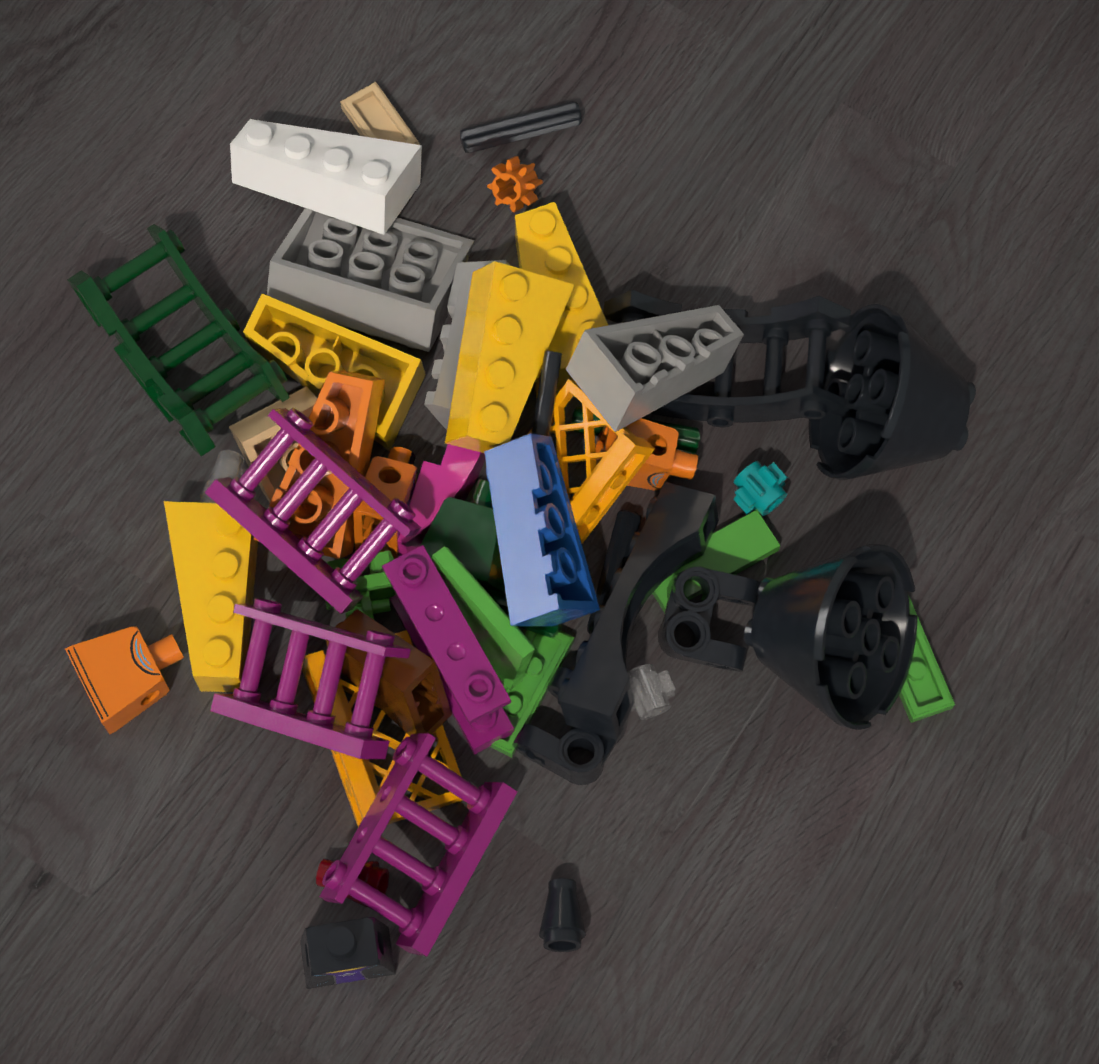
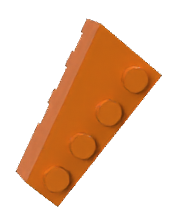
(347, 422)

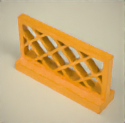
(613, 471)
(358, 774)

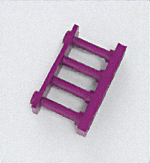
(272, 524)
(444, 635)
(282, 713)
(463, 844)

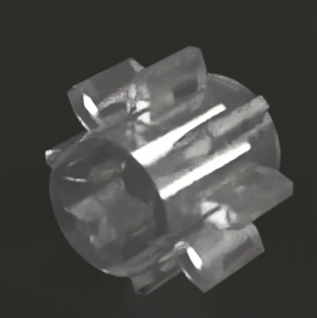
(650, 691)

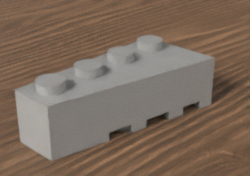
(651, 361)

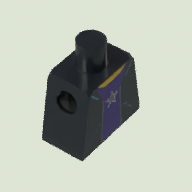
(346, 952)

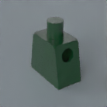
(470, 535)

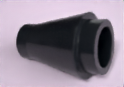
(562, 918)

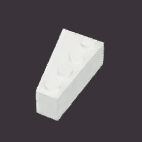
(328, 171)

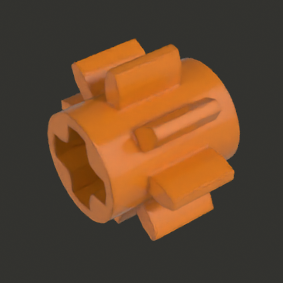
(507, 176)

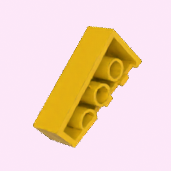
(313, 347)
(213, 573)

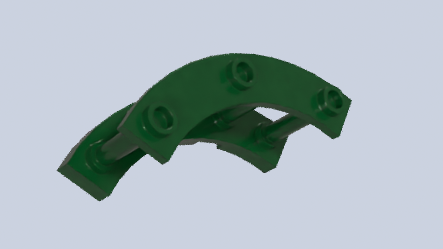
(152, 371)

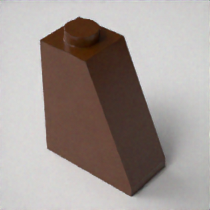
(408, 687)

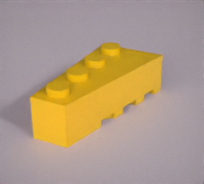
(548, 250)
(501, 351)

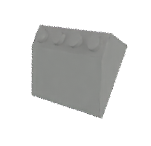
(369, 280)

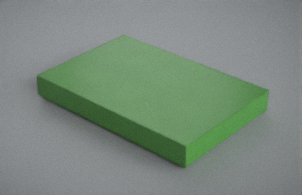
(503, 644)

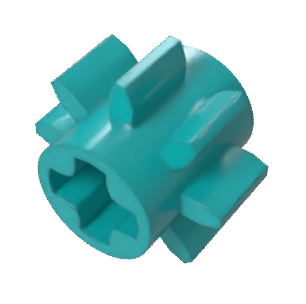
(760, 488)

